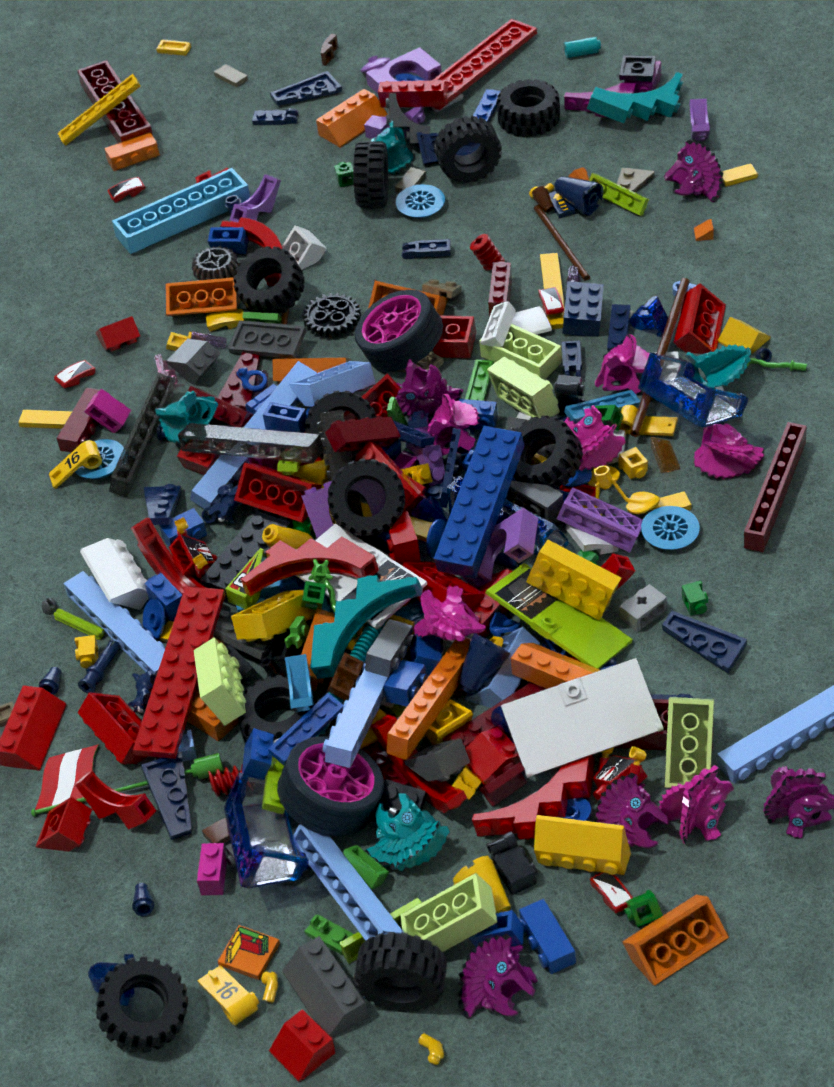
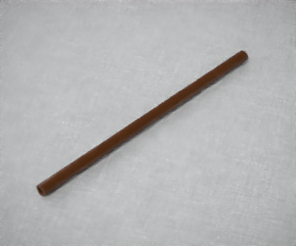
(662, 350)

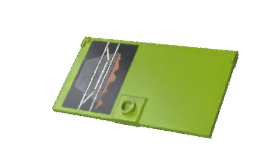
(571, 629)

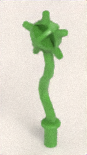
(793, 365)
(321, 574)

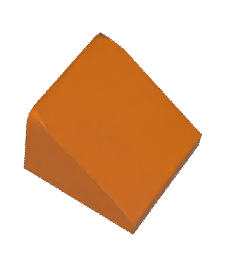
(704, 231)

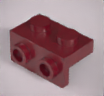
(503, 785)

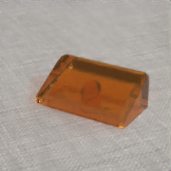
(664, 455)

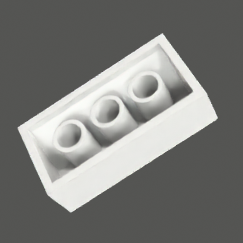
(116, 572)

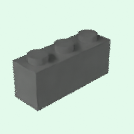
(389, 648)

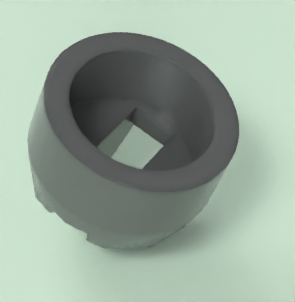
(46, 606)

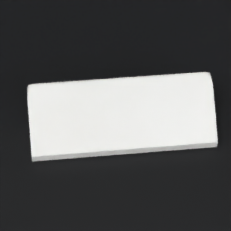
(498, 325)

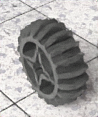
(214, 263)

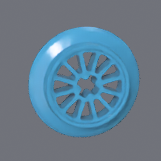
(420, 200)
(110, 454)
(681, 520)

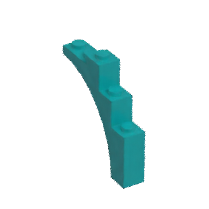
(642, 105)
(351, 614)

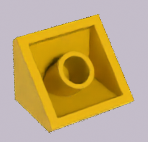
(741, 334)
(448, 720)

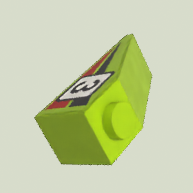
(235, 590)

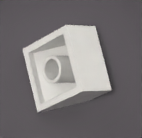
(304, 247)

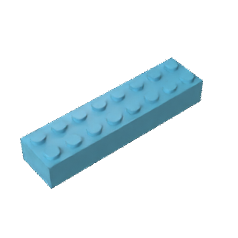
(179, 211)

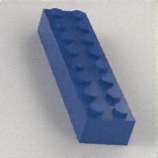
(479, 502)

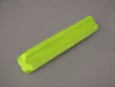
(79, 623)

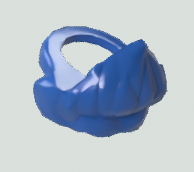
(501, 624)

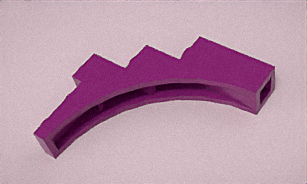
(580, 101)

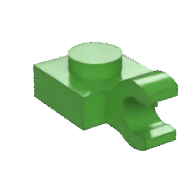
(299, 632)

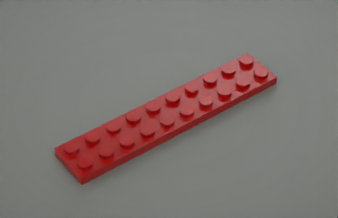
(485, 57)
(177, 675)

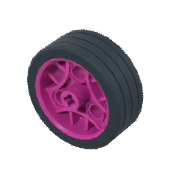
(398, 330)
(328, 795)

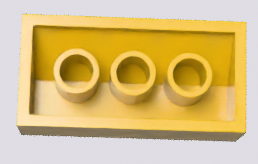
(581, 845)

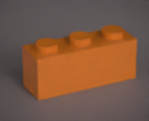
(132, 151)

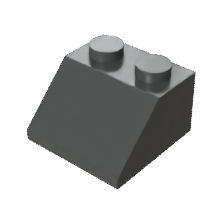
(193, 359)
(439, 760)

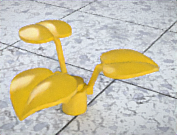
(605, 476)

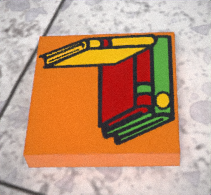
(248, 952)

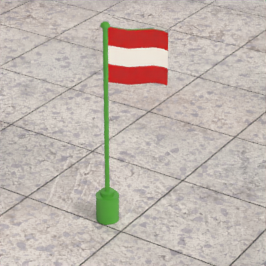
(68, 768)

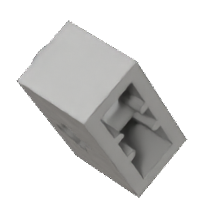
(643, 607)

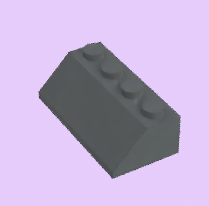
(324, 988)

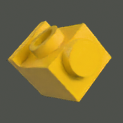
(636, 466)
(419, 473)
(86, 651)

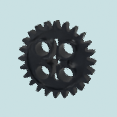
(331, 315)

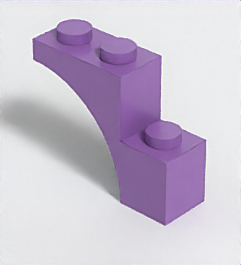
(699, 119)
(377, 124)
(261, 200)
(433, 456)

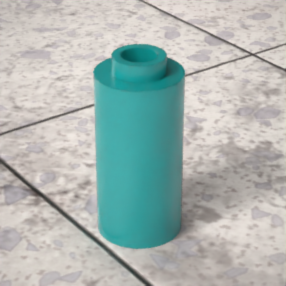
(582, 47)

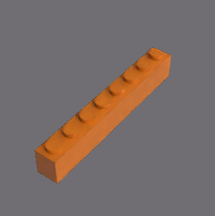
(427, 702)

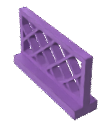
(592, 522)

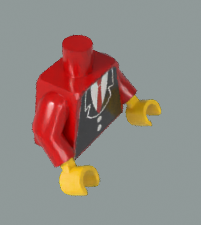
(189, 553)
(615, 766)

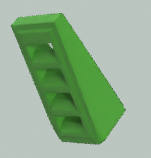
(395, 411)
(366, 866)

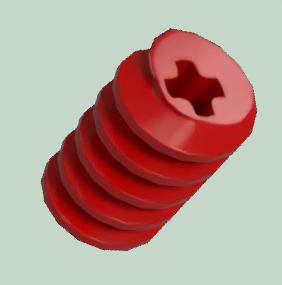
(486, 251)
(223, 781)

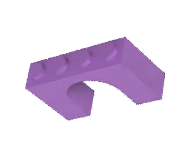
(413, 62)
(318, 508)
(517, 536)

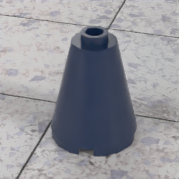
(580, 193)
(480, 663)

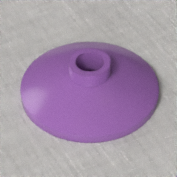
(374, 62)

